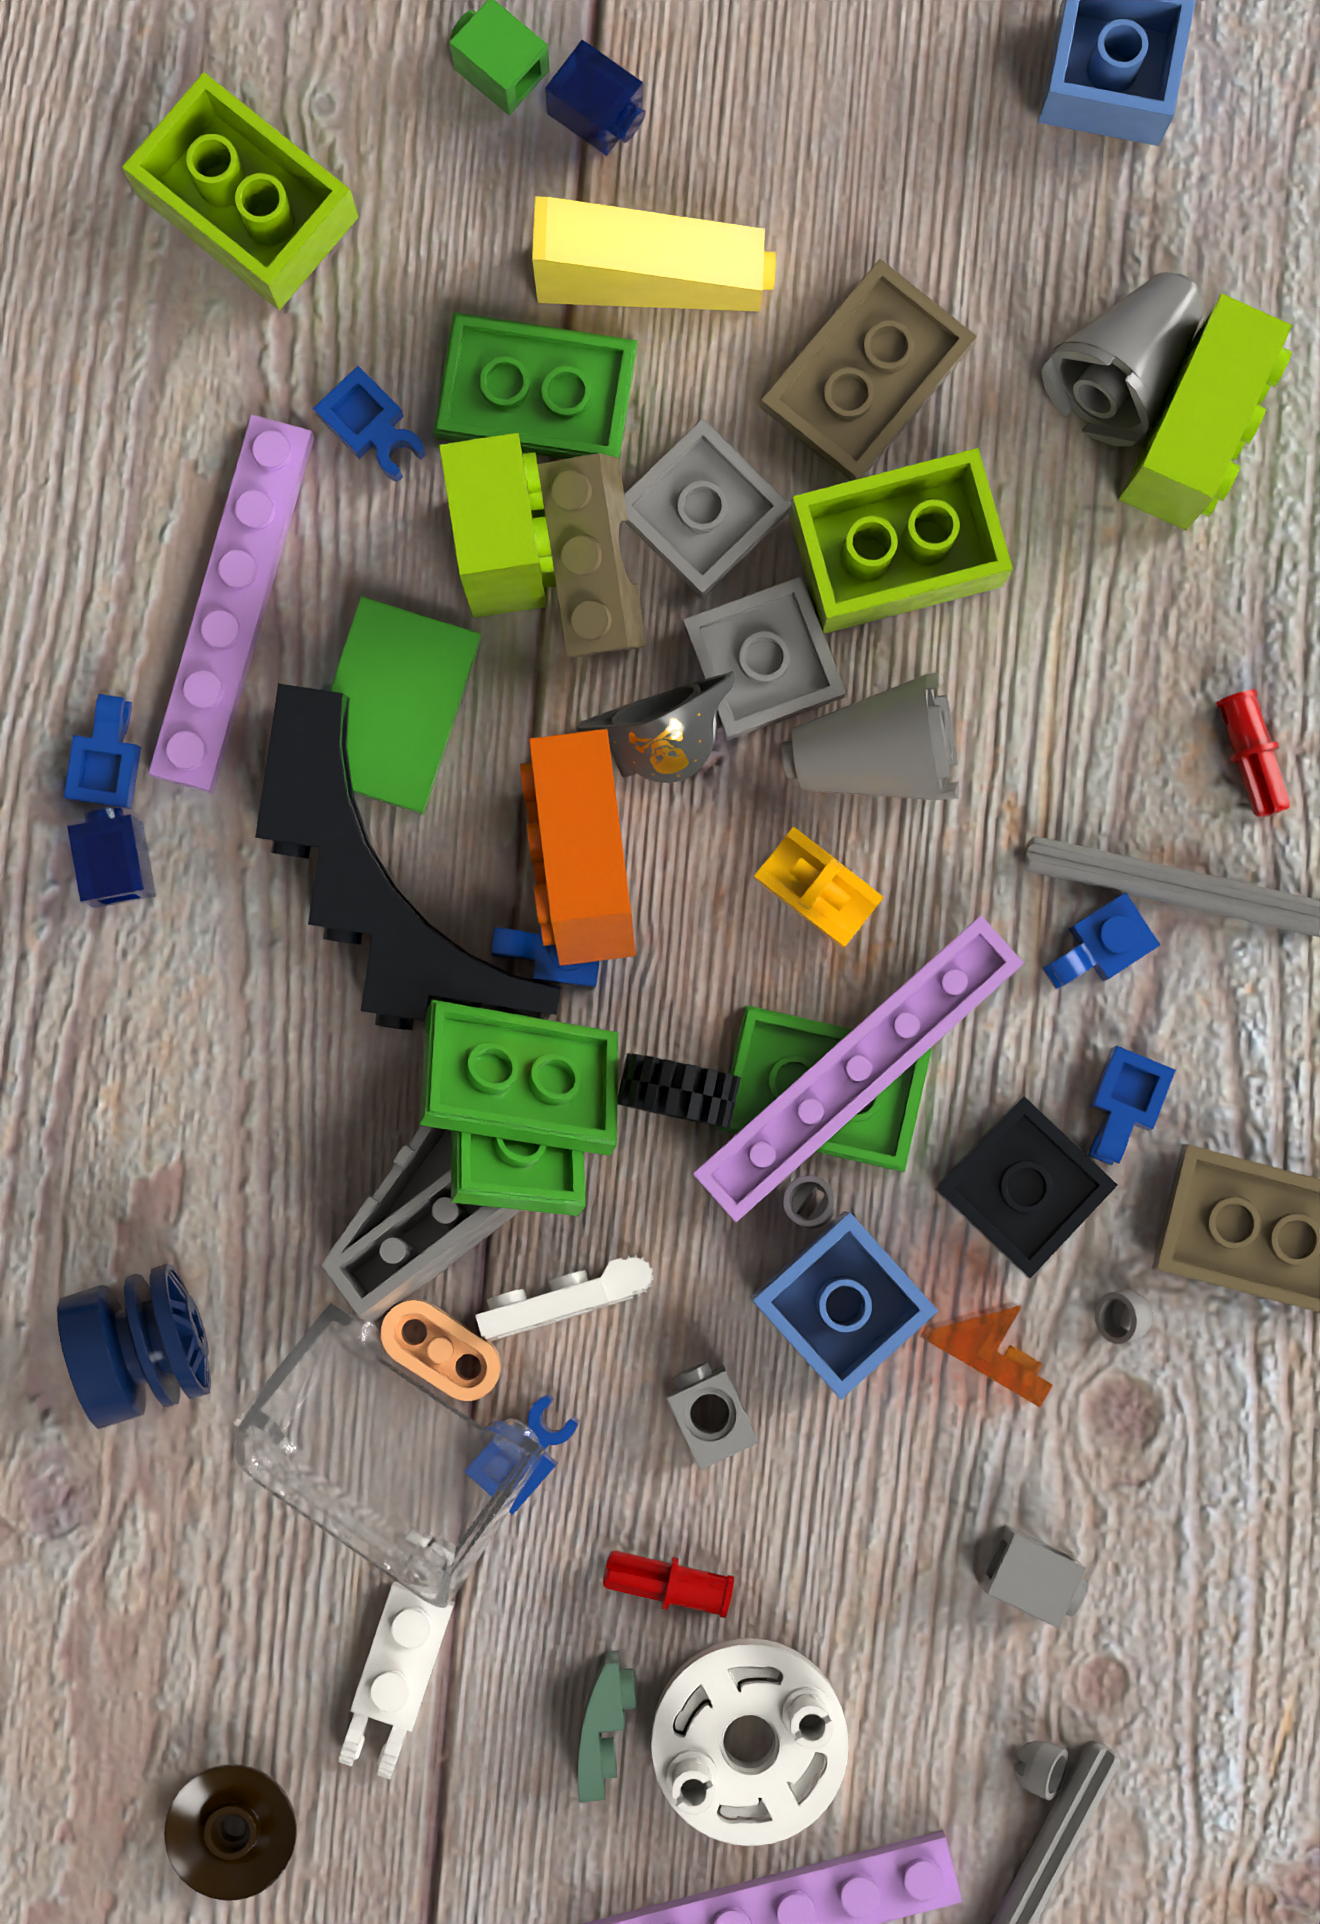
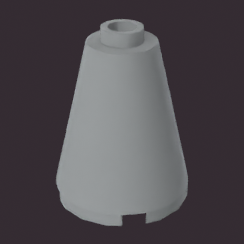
(1126, 360)
(879, 746)

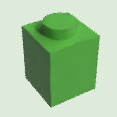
(498, 55)

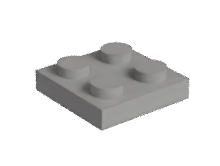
(703, 508)
(775, 656)

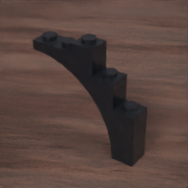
(313, 803)

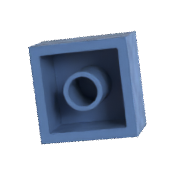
(1117, 67)
(843, 1304)

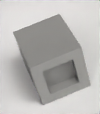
(715, 1443)
(1034, 1577)

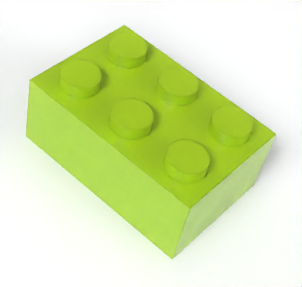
(241, 191)
(1209, 414)
(498, 524)
(900, 540)

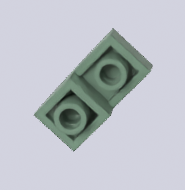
(604, 1712)

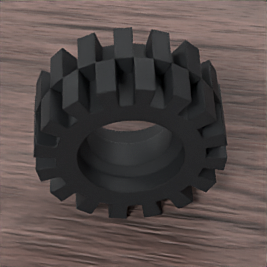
(678, 1090)

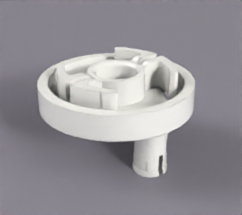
(701, 1773)

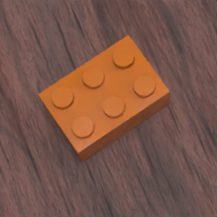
(577, 848)

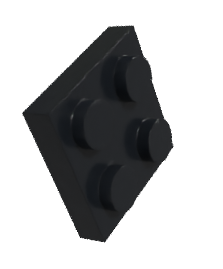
(1025, 1187)

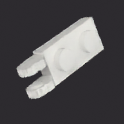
(568, 1298)
(396, 1673)

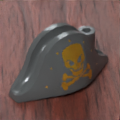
(665, 733)

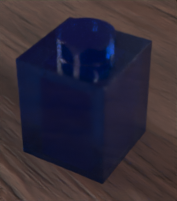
(596, 98)
(111, 858)

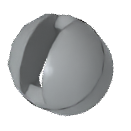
(799, 1195)
(1120, 1310)
(1041, 1768)

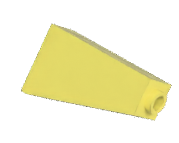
(646, 259)

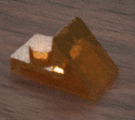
(975, 1342)

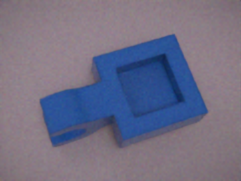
(104, 767)
(1107, 941)
(529, 946)
(1130, 1095)

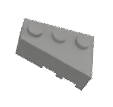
(408, 1229)

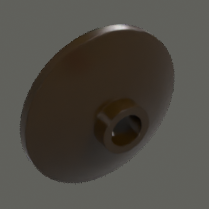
(222, 1863)

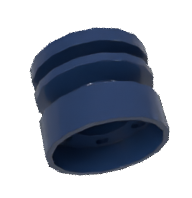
(120, 1350)

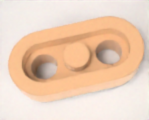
(439, 1353)

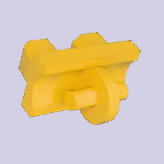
(818, 887)

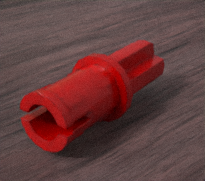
(1254, 753)
(668, 1583)

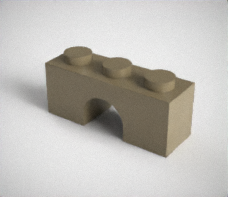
(583, 523)

